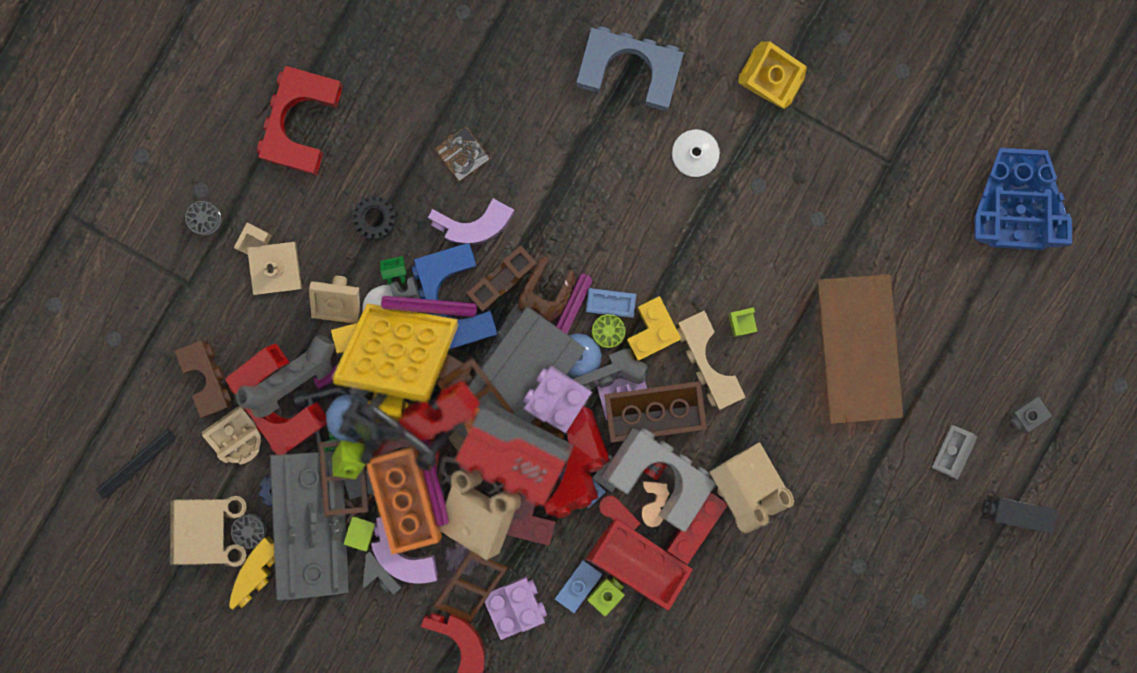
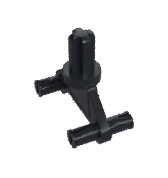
(372, 433)

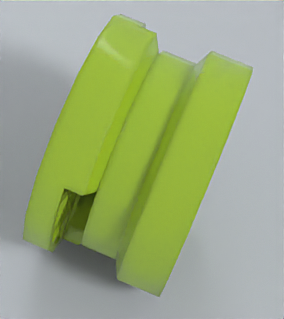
(608, 331)

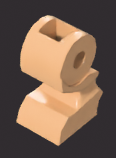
(652, 509)

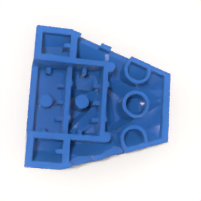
(1022, 203)

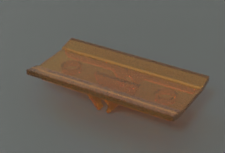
(860, 348)

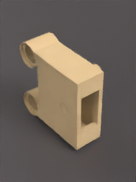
(746, 481)
(475, 518)
(198, 531)

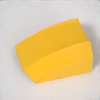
(773, 74)

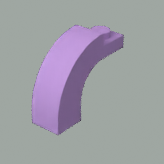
(477, 232)
(402, 566)

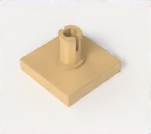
(274, 268)
(335, 301)

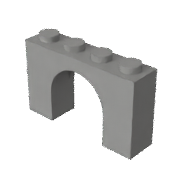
(691, 484)

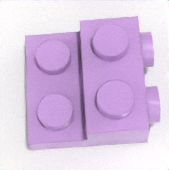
(556, 398)
(515, 607)

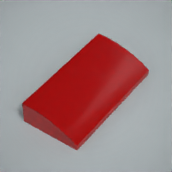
(640, 564)

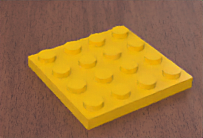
(396, 352)

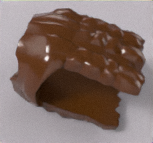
(547, 309)

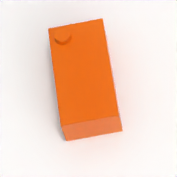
(403, 500)

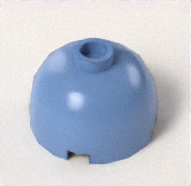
(590, 358)
(334, 414)

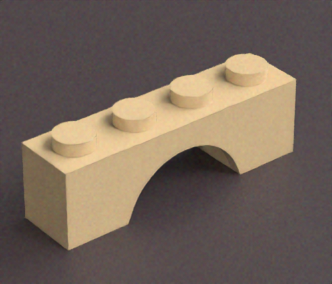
(722, 389)

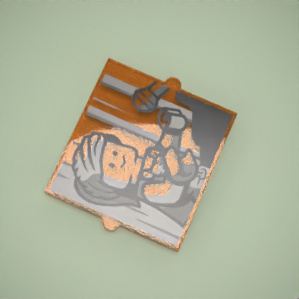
(462, 154)

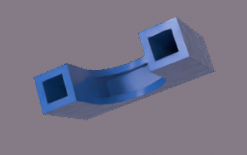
(433, 271)

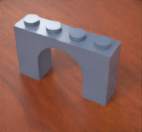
(605, 46)

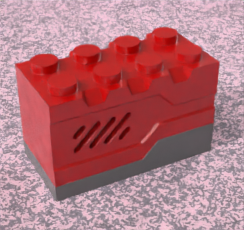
(513, 453)

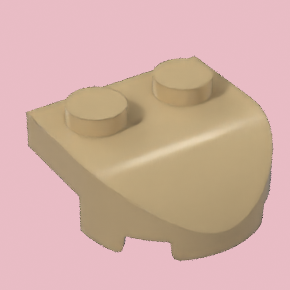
(234, 437)

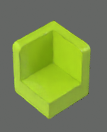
(742, 322)
(360, 534)

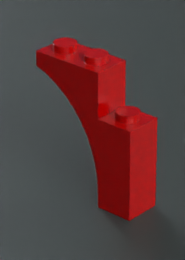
(586, 456)

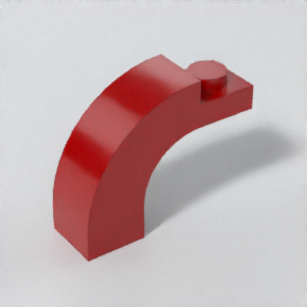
(464, 635)

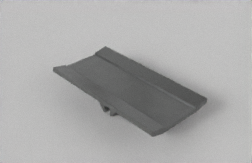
(519, 360)
(306, 543)

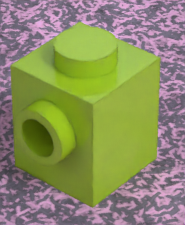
(347, 461)
(606, 595)

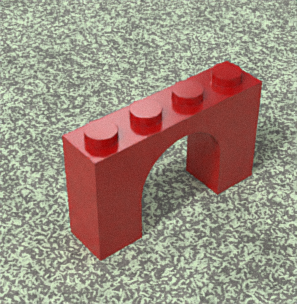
(293, 88)
(280, 432)

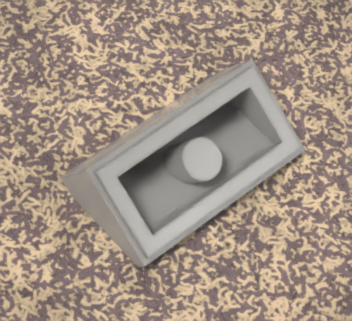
(954, 452)

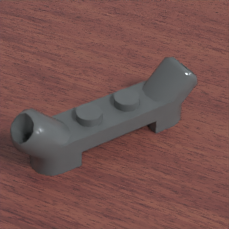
(622, 366)
(263, 397)

